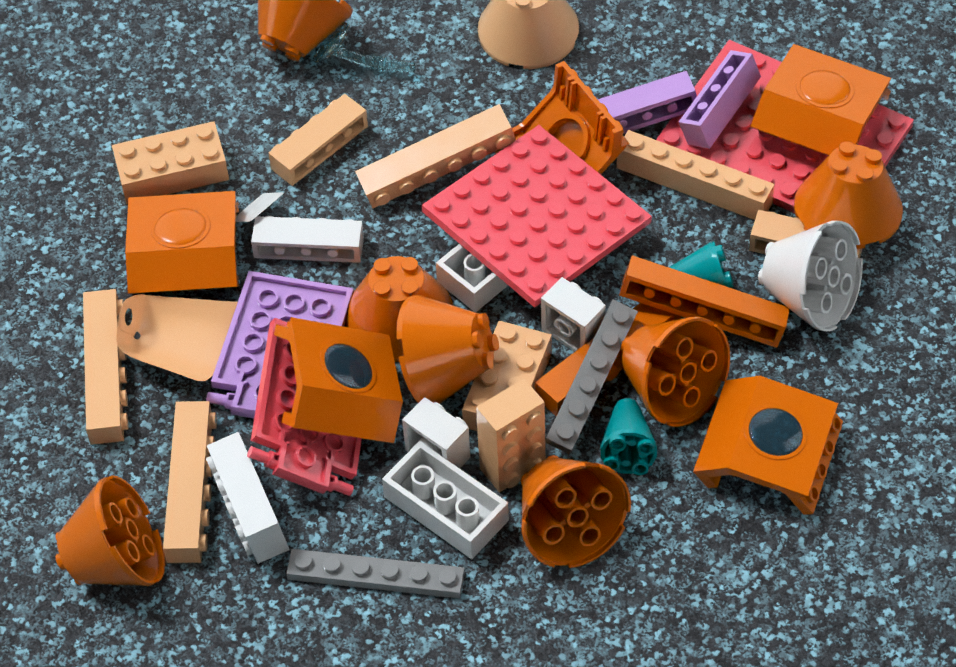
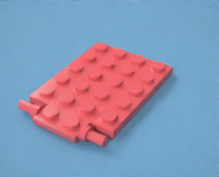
(300, 454)

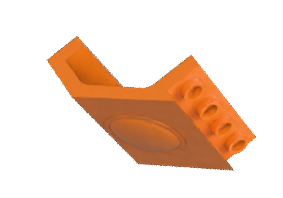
(819, 100)
(577, 120)
(181, 242)

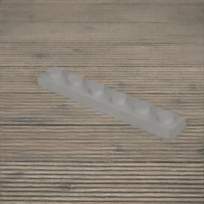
(590, 377)
(375, 573)

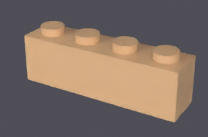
(318, 139)
(772, 228)

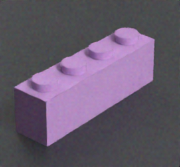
(719, 99)
(651, 101)

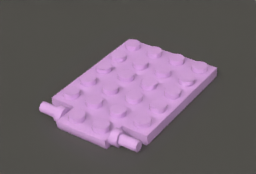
(245, 344)

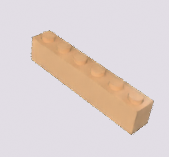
(436, 156)
(695, 176)
(103, 368)
(189, 483)

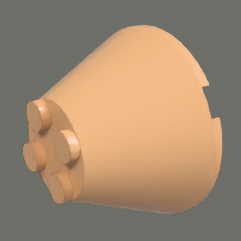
(528, 31)

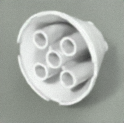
(815, 273)

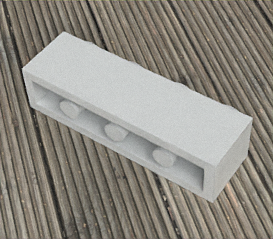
(307, 239)

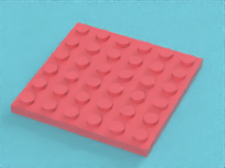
(536, 214)

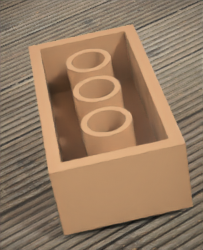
(171, 161)
(520, 356)
(511, 434)

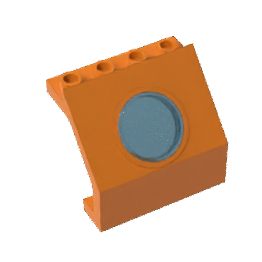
(342, 380)
(771, 438)

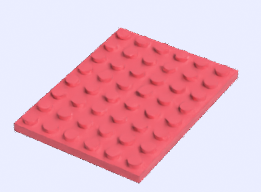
(772, 157)

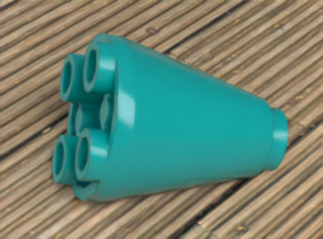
(706, 264)
(628, 440)

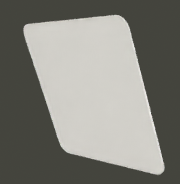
(257, 206)

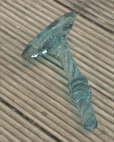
(335, 46)

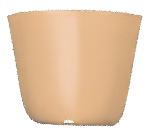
(176, 333)

